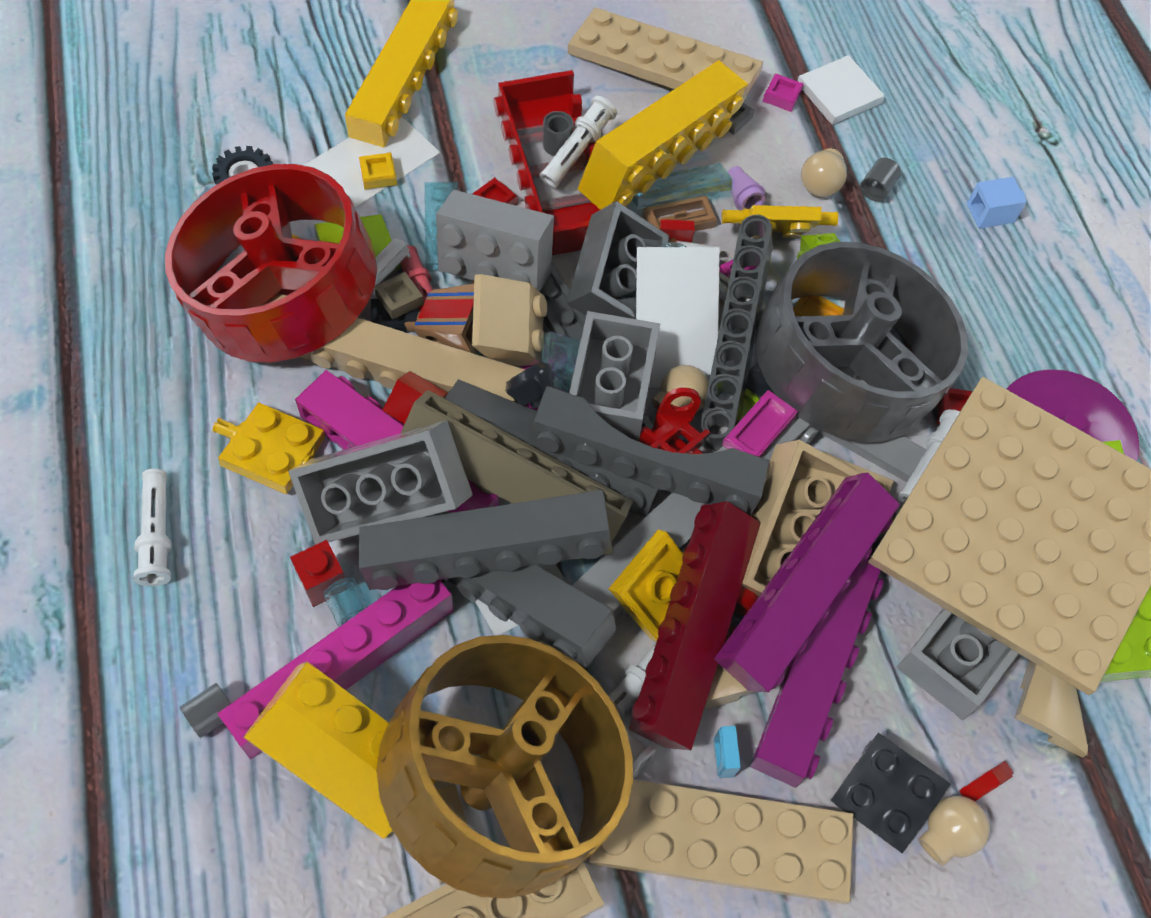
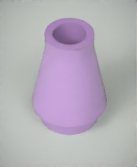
(745, 189)

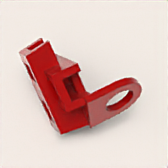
(674, 422)

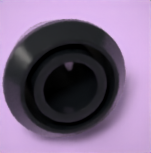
(530, 384)

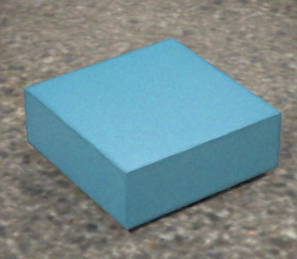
(726, 752)

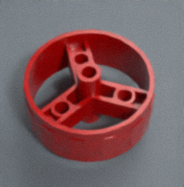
(321, 280)

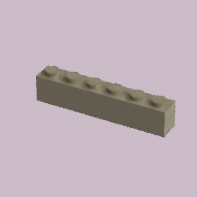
(508, 465)

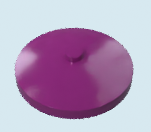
(1081, 404)

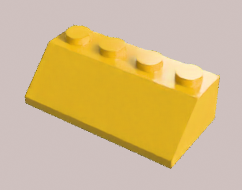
(326, 742)

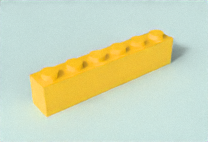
(399, 70)

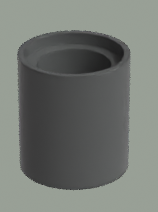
(556, 131)
(880, 179)
(203, 710)

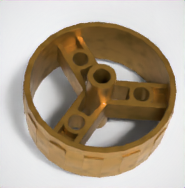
(509, 773)

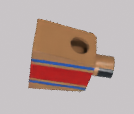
(446, 317)

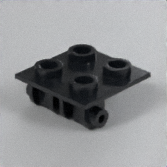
(890, 792)

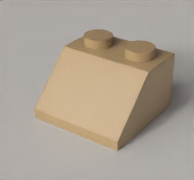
(508, 320)

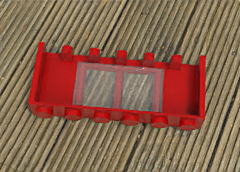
(523, 108)

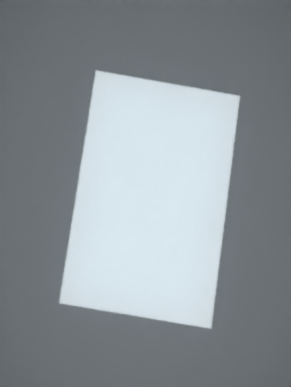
(342, 161)
(682, 295)

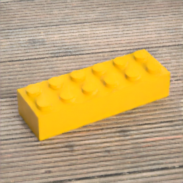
(662, 136)

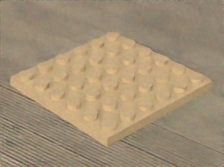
(1028, 535)

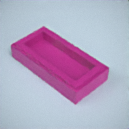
(761, 425)

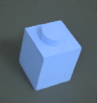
(996, 202)

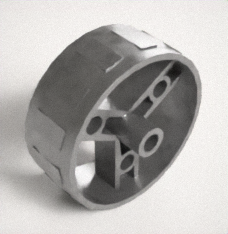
(816, 358)

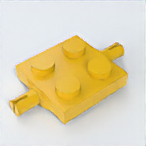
(789, 220)
(268, 446)

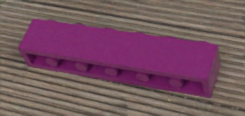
(807, 583)
(815, 682)

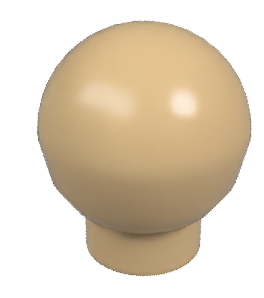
(824, 173)
(683, 376)
(955, 829)

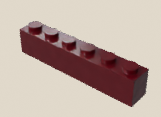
(695, 627)

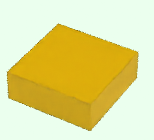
(377, 170)

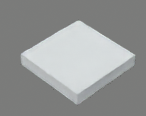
(841, 89)

